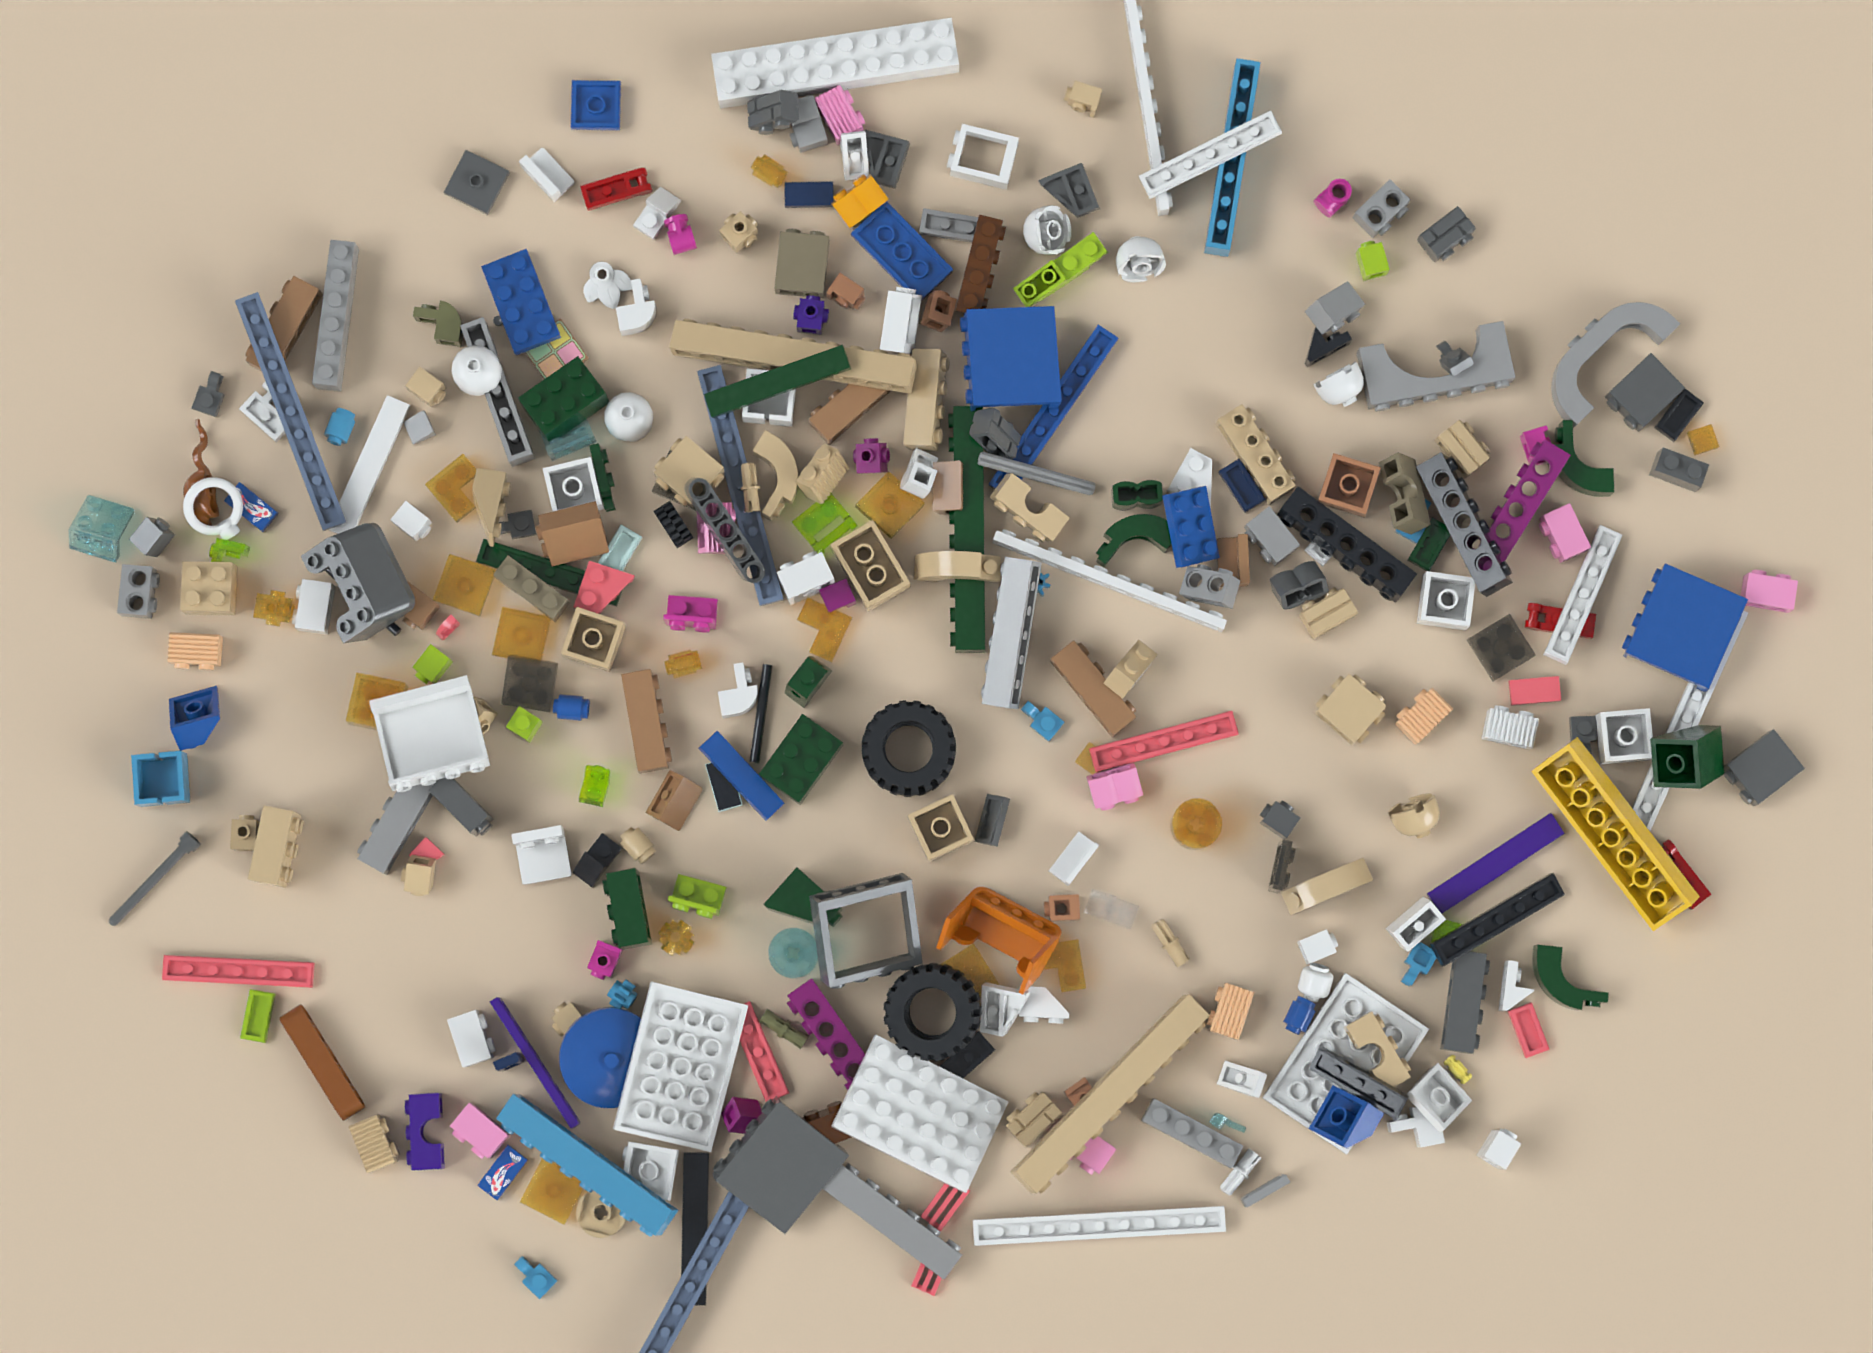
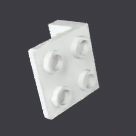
(542, 854)

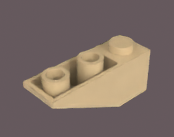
(489, 492)

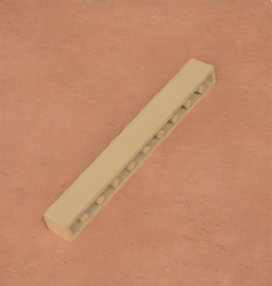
(769, 352)
(1109, 1094)

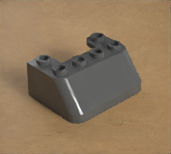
(367, 579)

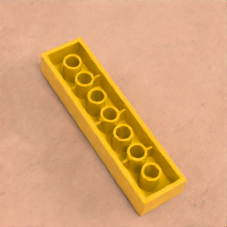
(1615, 834)

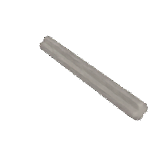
(1036, 473)

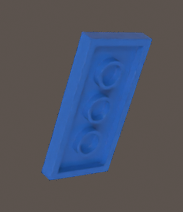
(901, 251)
(521, 302)

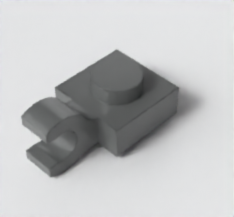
(1453, 360)
(209, 399)
(519, 525)
(1585, 729)

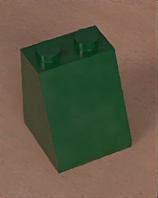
(1688, 757)
(793, 899)

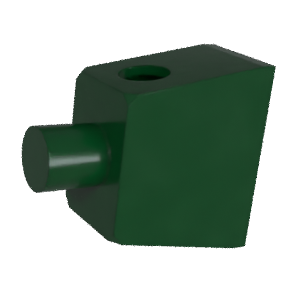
(807, 681)

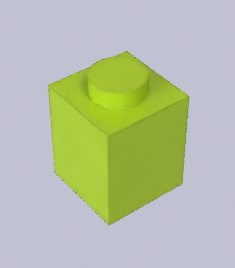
(1372, 260)
(431, 665)
(524, 724)

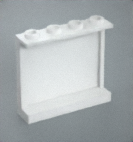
(430, 734)

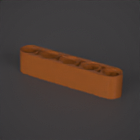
(322, 1062)

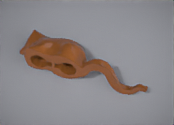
(205, 502)

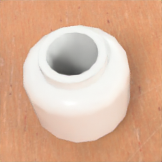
(1315, 982)

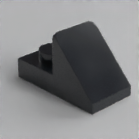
(1321, 349)
(596, 860)

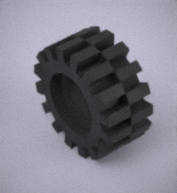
(673, 524)

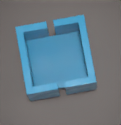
(160, 780)

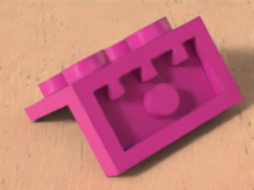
(691, 612)

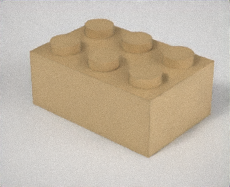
(870, 565)
(275, 847)

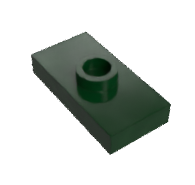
(1429, 545)

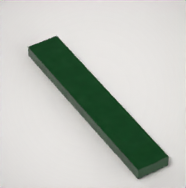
(777, 381)
(559, 576)

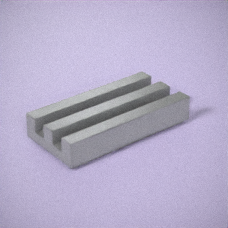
(1265, 1190)

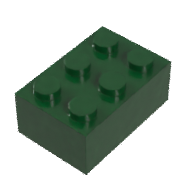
(563, 399)
(801, 759)
(627, 909)

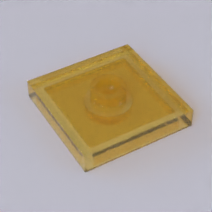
(889, 505)
(464, 585)
(521, 634)
(552, 1192)

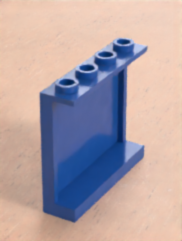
(1011, 357)
(1684, 626)

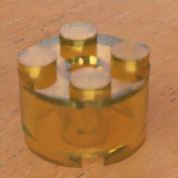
(1208, 817)

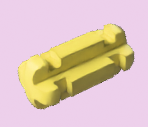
(1457, 1069)

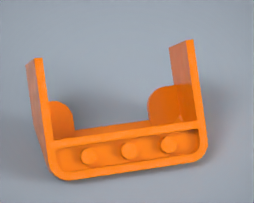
(1006, 928)

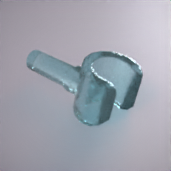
(1219, 1120)

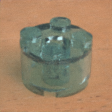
(779, 951)

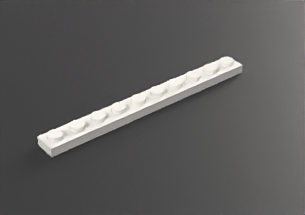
(1148, 105)
(1119, 584)
(1686, 715)
(1099, 1225)

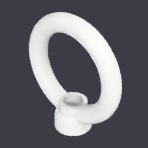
(226, 528)

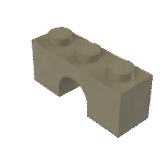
(1403, 477)
(531, 588)

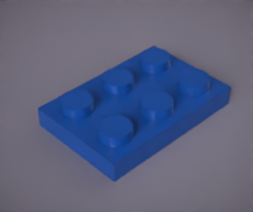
(1191, 526)

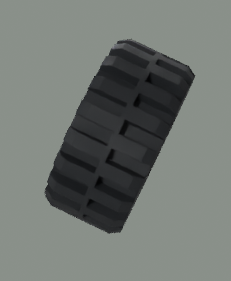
(902, 715)
(905, 1032)

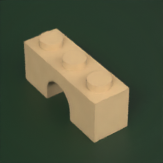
(1011, 497)
(1369, 1030)

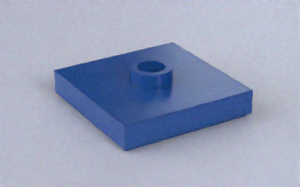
(595, 105)

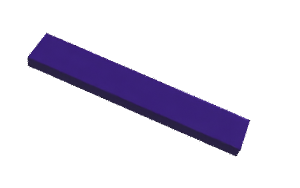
(1495, 863)
(535, 1062)

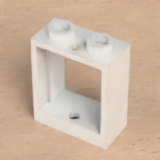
(978, 176)
(901, 320)

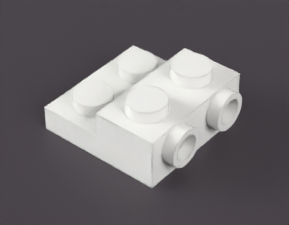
(1438, 1097)
(651, 1166)

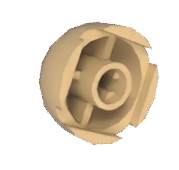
(1417, 816)

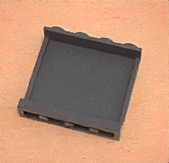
(779, 1165)

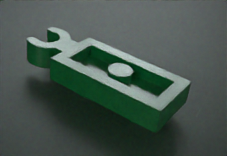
(605, 479)

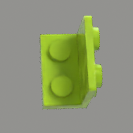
(697, 895)

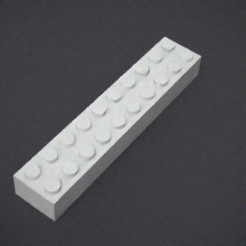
(836, 60)

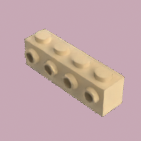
(926, 400)
(1256, 454)

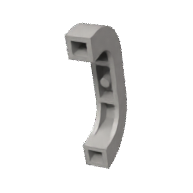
(1642, 316)

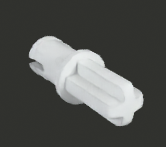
(1240, 1172)

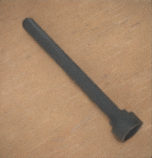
(187, 844)

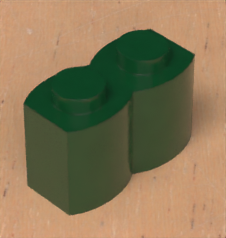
(1144, 495)

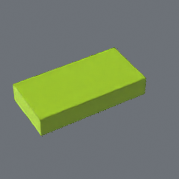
(257, 1016)

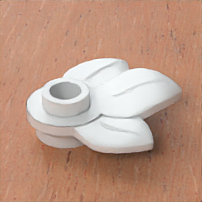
(608, 288)

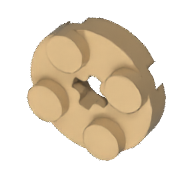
(589, 1219)

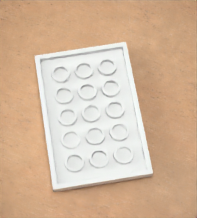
(680, 1066)
(1302, 1091)
(920, 1114)

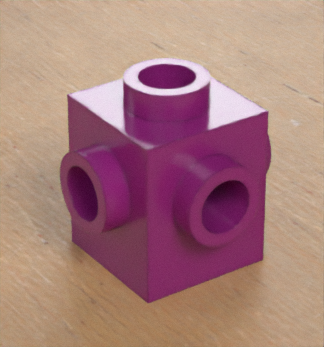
(871, 456)

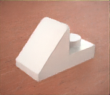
(854, 154)
(658, 209)
(1509, 993)
(1242, 1079)

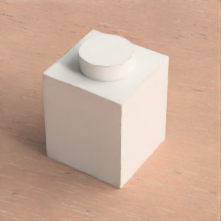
(412, 521)
(1318, 946)

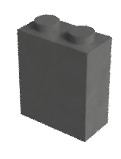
(1644, 392)
(1762, 768)
(462, 806)

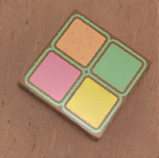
(557, 353)

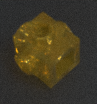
(274, 608)
(685, 942)

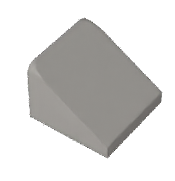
(419, 427)

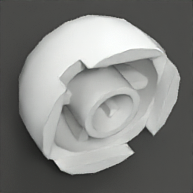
(1047, 230)
(1139, 259)
(476, 370)
(1341, 385)
(628, 417)

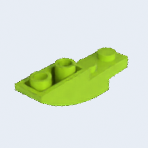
(1060, 271)

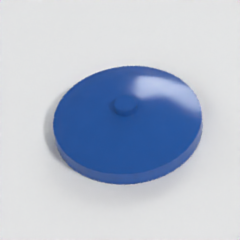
(598, 1055)

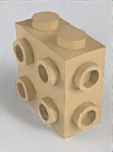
(684, 463)
(1351, 708)

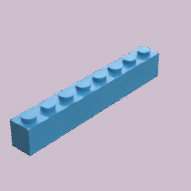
(1230, 172)
(587, 1165)

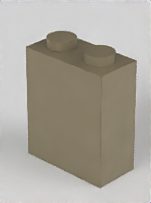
(802, 263)

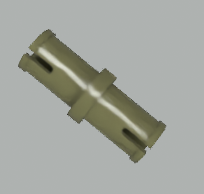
(784, 1029)

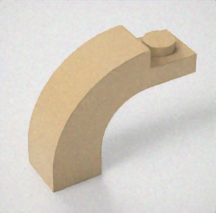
(778, 455)
(956, 565)
(1327, 886)

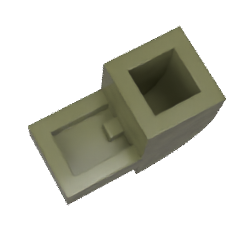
(446, 320)

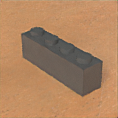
(1463, 1003)

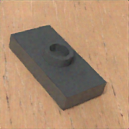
(992, 820)

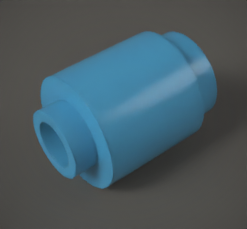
(340, 426)

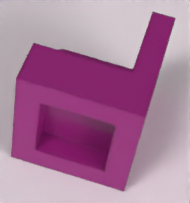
(837, 595)
(740, 1113)

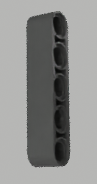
(735, 536)

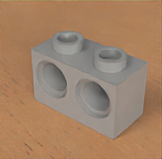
(1378, 206)
(130, 591)
(1208, 591)

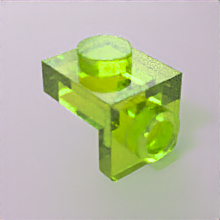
(595, 785)

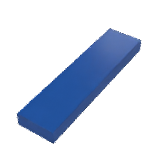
(741, 775)

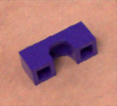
(420, 1110)

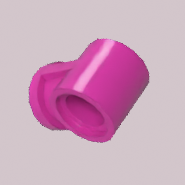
(1328, 203)
(680, 234)

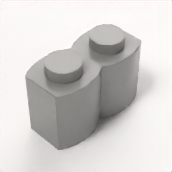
(808, 130)

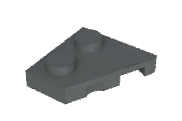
(886, 157)
(1072, 190)

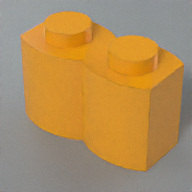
(859, 200)

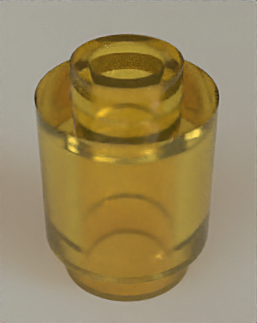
(769, 171)
(683, 663)

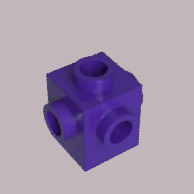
(810, 323)

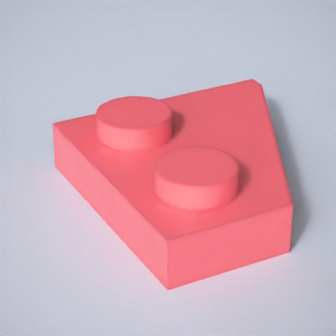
(600, 587)

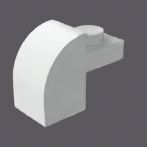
(637, 316)
(919, 474)
(739, 700)
(1424, 1131)

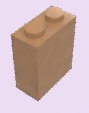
(572, 534)

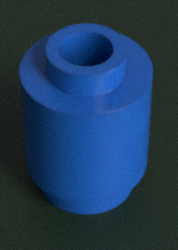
(571, 707)
(1299, 1015)

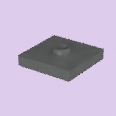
(476, 182)

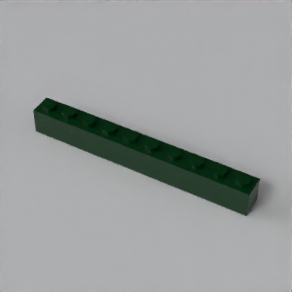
(967, 536)

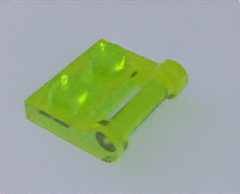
(820, 516)

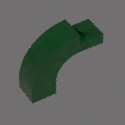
(1575, 473)
(1139, 526)
(1553, 983)

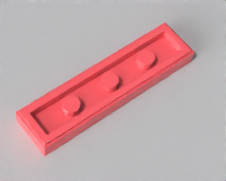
(761, 1057)

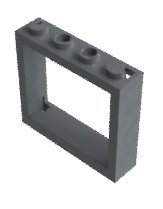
(854, 894)

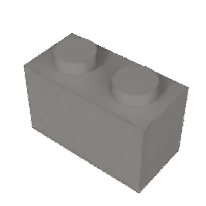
(1335, 308)
(1271, 536)

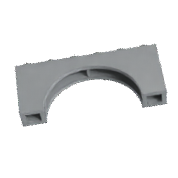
(1389, 385)

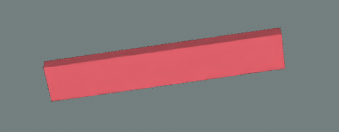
(1163, 741)
(238, 971)

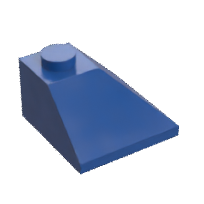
(194, 717)
(1345, 1118)

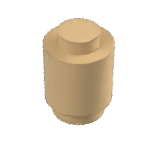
(637, 845)

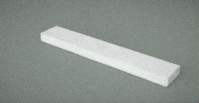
(1210, 154)
(371, 462)
(1583, 595)

